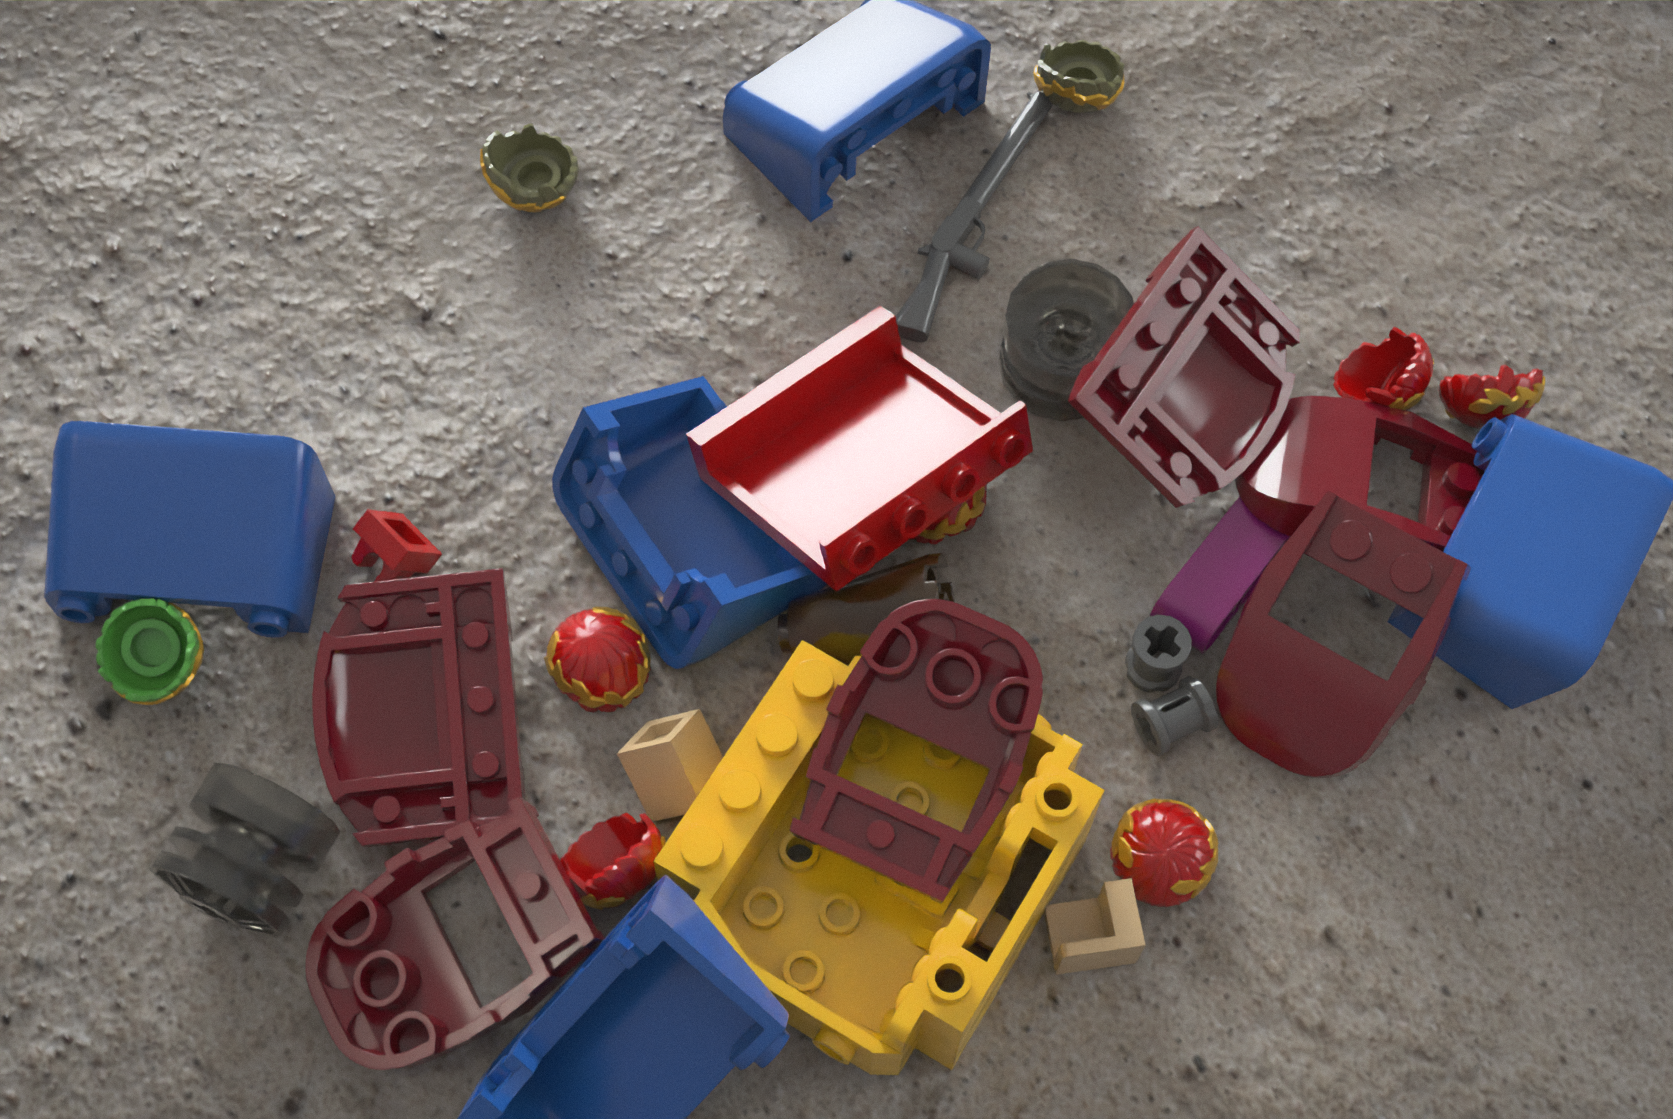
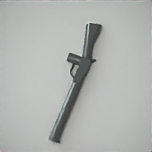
(947, 245)

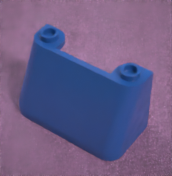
(850, 91)
(186, 522)
(663, 537)
(1549, 556)
(638, 1024)

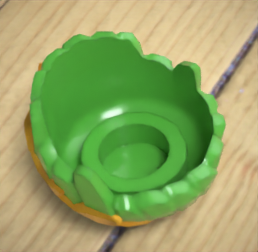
(149, 650)

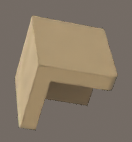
(670, 762)
(1096, 930)

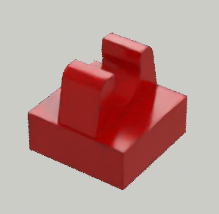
(395, 542)

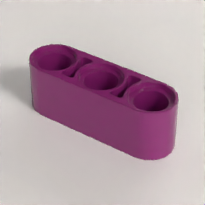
(1220, 575)

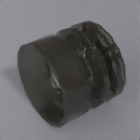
(1055, 327)
(251, 840)

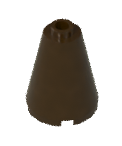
(845, 619)

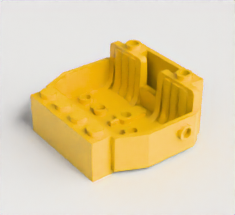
(837, 941)

